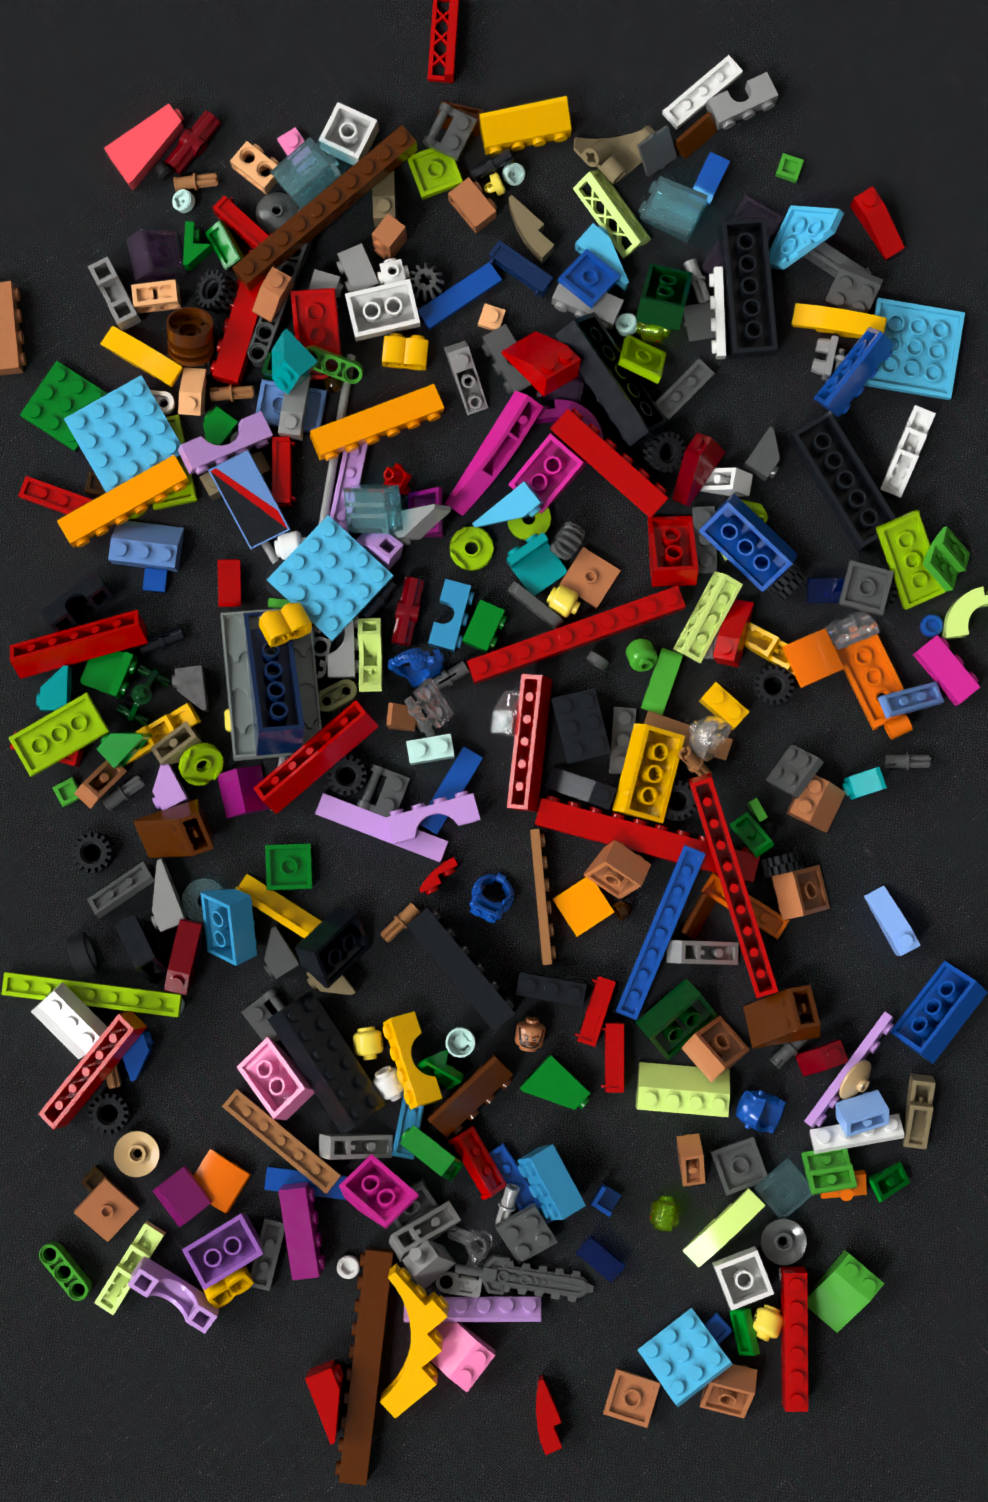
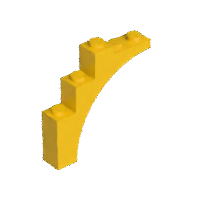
(424, 1315)

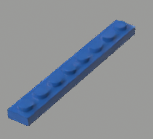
(660, 932)

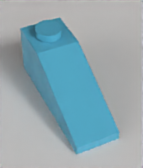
(600, 244)
(516, 505)

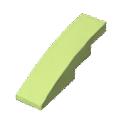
(723, 1228)
(116, 1287)

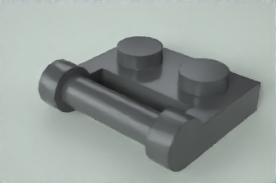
(456, 135)
(391, 793)
(258, 1014)

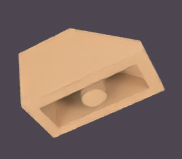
(192, 391)

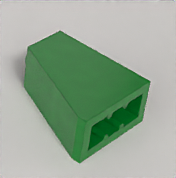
(556, 1084)
(431, 1153)

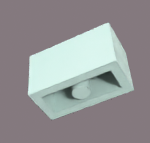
(430, 749)

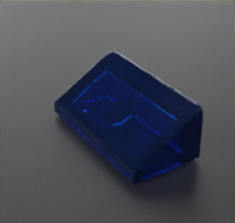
(824, 590)
(600, 1259)

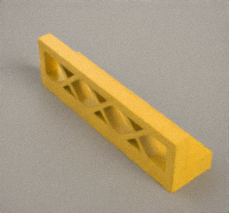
(279, 907)

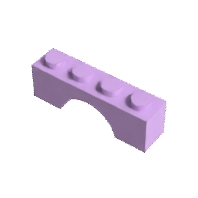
(200, 454)
(405, 824)
(154, 1280)

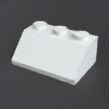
(382, 310)
(70, 1020)

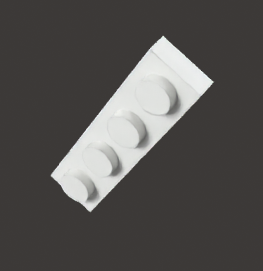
(697, 95)
(717, 303)
(834, 1138)

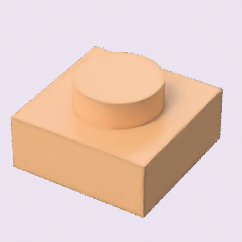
(491, 317)

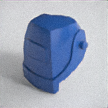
(760, 1110)

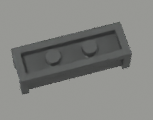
(831, 259)

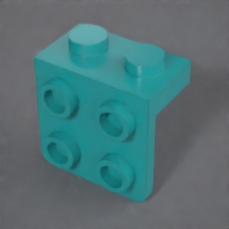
(536, 564)

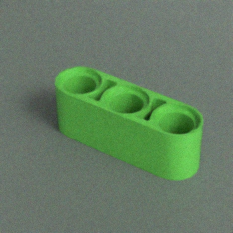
(343, 364)
(661, 681)
(54, 1267)

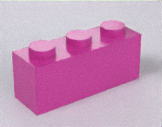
(947, 670)

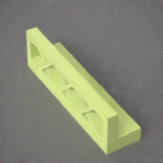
(616, 207)
(707, 616)

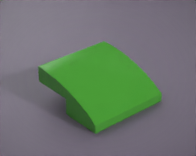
(946, 558)
(828, 1171)

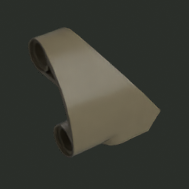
(613, 155)

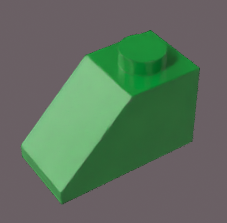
(219, 427)
(122, 746)

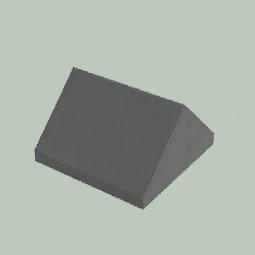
(420, 1207)

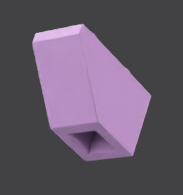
(382, 547)

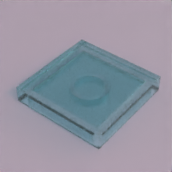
(784, 1189)

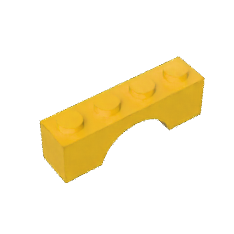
(418, 1087)

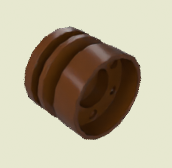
(190, 336)

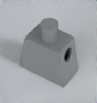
(428, 1262)

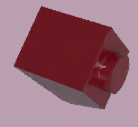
(821, 1057)

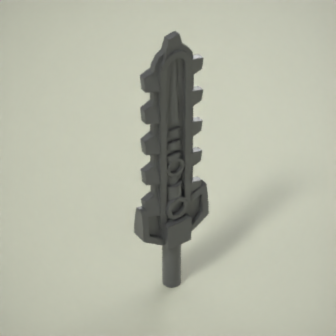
(501, 1275)

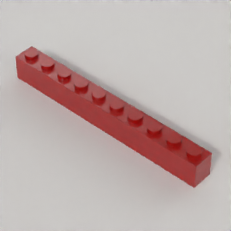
(576, 635)
(634, 835)
(733, 885)

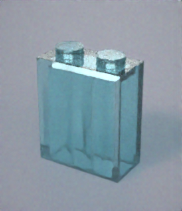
(306, 172)
(373, 509)

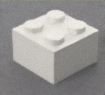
(349, 134)
(743, 1278)

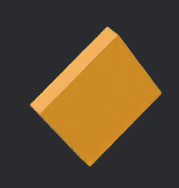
(583, 906)

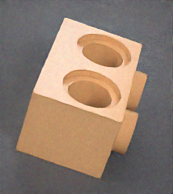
(253, 170)
(156, 296)

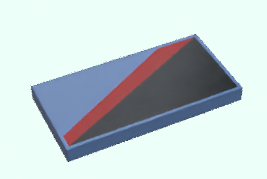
(249, 499)

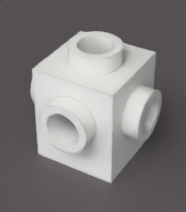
(392, 271)

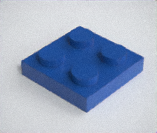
(589, 278)

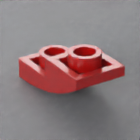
(229, 583)
(432, 881)

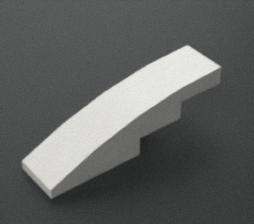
(907, 451)

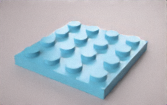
(923, 349)
(123, 433)
(330, 577)

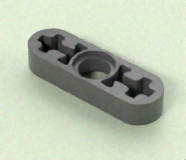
(535, 605)

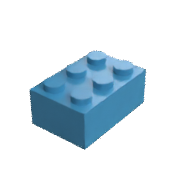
(550, 1183)

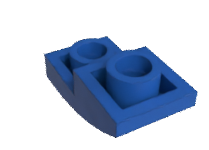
(711, 175)

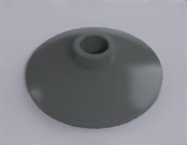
(267, 219)
(791, 1250)

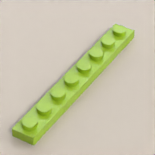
(95, 994)

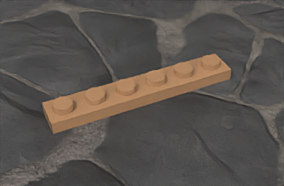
(543, 906)
(281, 1141)

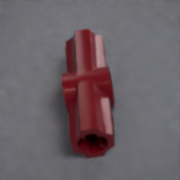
(193, 142)
(407, 611)

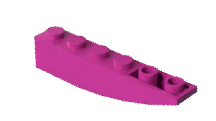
(495, 451)

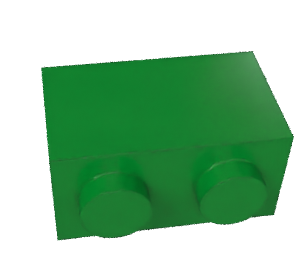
(484, 626)

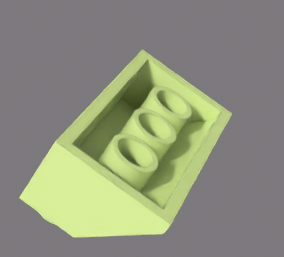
(681, 1090)

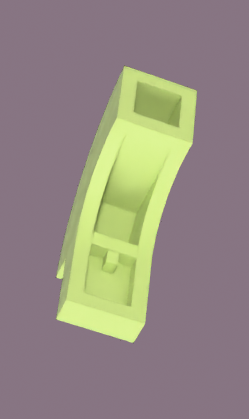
(958, 615)
(370, 654)

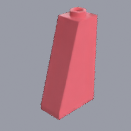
(145, 144)

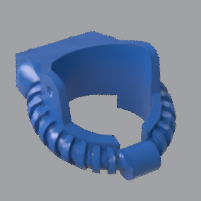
(421, 665)
(487, 909)

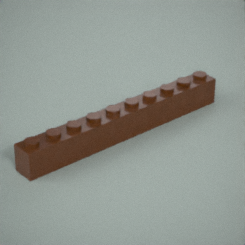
(325, 207)
(365, 1366)

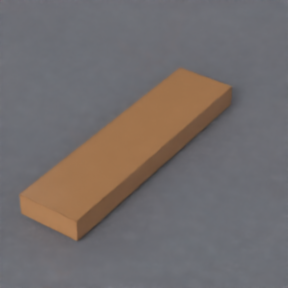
(682, 728)

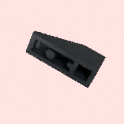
(581, 788)

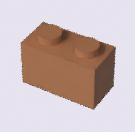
(472, 204)
(389, 237)

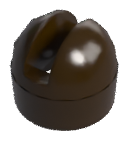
(333, 385)
(622, 910)

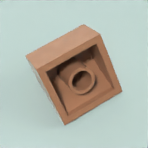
(817, 804)
(618, 870)
(800, 892)
(715, 1048)
(731, 1391)

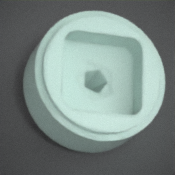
(513, 173)
(183, 201)
(626, 324)

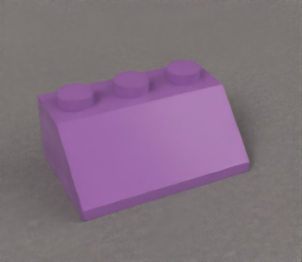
(224, 1250)

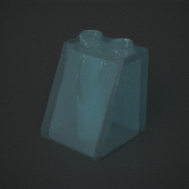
(673, 208)

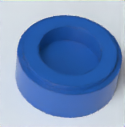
(931, 626)

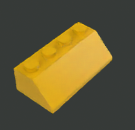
(525, 125)
(648, 773)

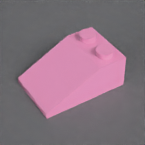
(275, 1079)
(462, 1355)

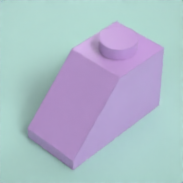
(168, 789)

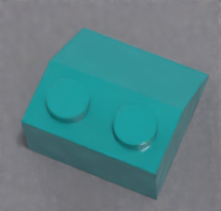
(290, 362)

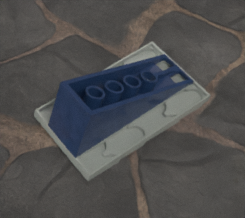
(268, 689)

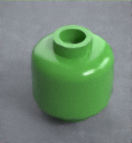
(641, 655)

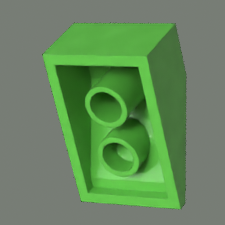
(843, 1291)

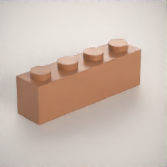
(11, 338)

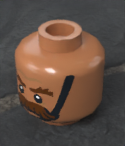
(530, 1034)

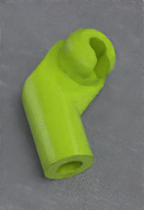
(757, 509)

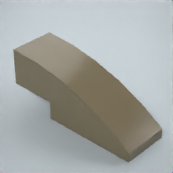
(530, 230)
(918, 1110)

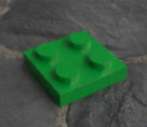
(288, 866)

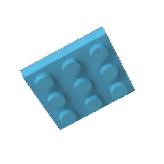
(684, 1357)

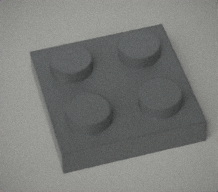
(853, 289)
(866, 588)
(794, 771)
(739, 1165)
(526, 1233)

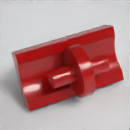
(397, 476)

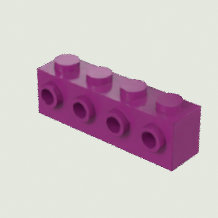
(301, 1230)

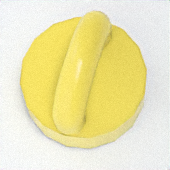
(495, 185)

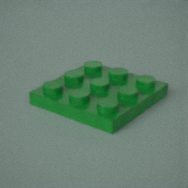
(57, 398)

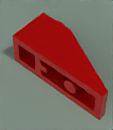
(877, 222)
(733, 634)

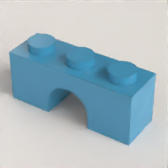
(448, 635)

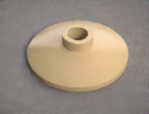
(855, 1080)
(126, 1159)

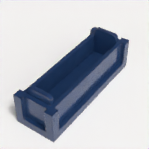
(520, 268)

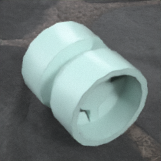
(460, 1042)

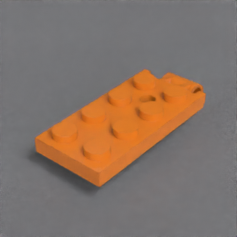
(869, 675)

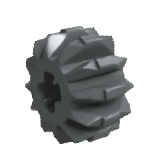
(430, 276)
(567, 540)

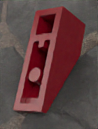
(696, 467)
(183, 957)

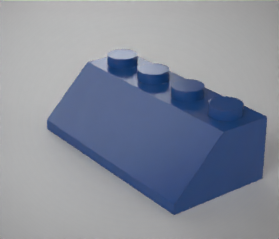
(854, 371)
(748, 542)
(939, 1012)

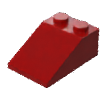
(543, 362)
(672, 551)
(326, 1390)

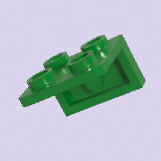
(110, 673)

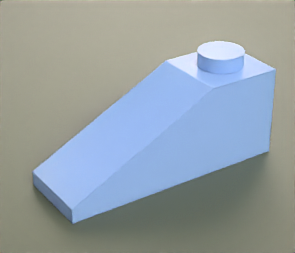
(892, 921)

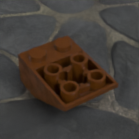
(175, 831)
(783, 1018)

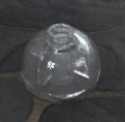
(707, 736)

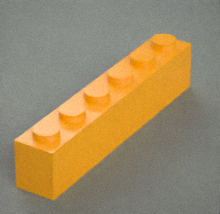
(377, 422)
(123, 502)

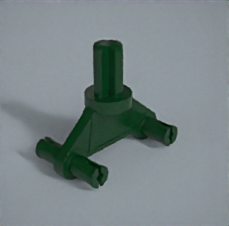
(142, 695)

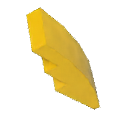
(836, 320)
(142, 356)
(767, 646)
(165, 725)

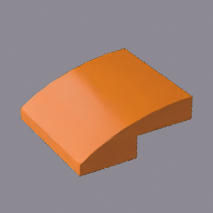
(813, 658)
(221, 1180)

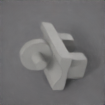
(827, 347)

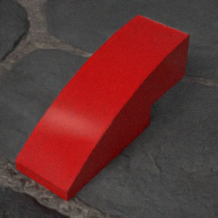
(547, 1418)

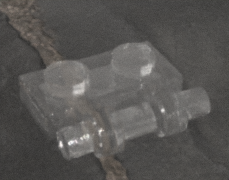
(851, 629)
(434, 705)

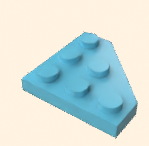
(801, 232)

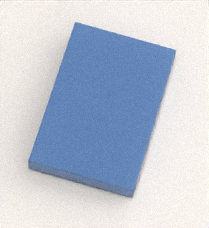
(271, 401)

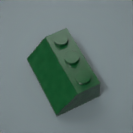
(676, 1019)

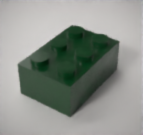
(664, 297)

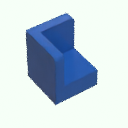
(605, 1199)

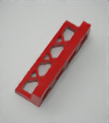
(450, 44)

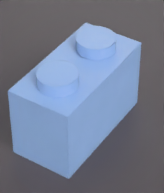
(862, 1113)

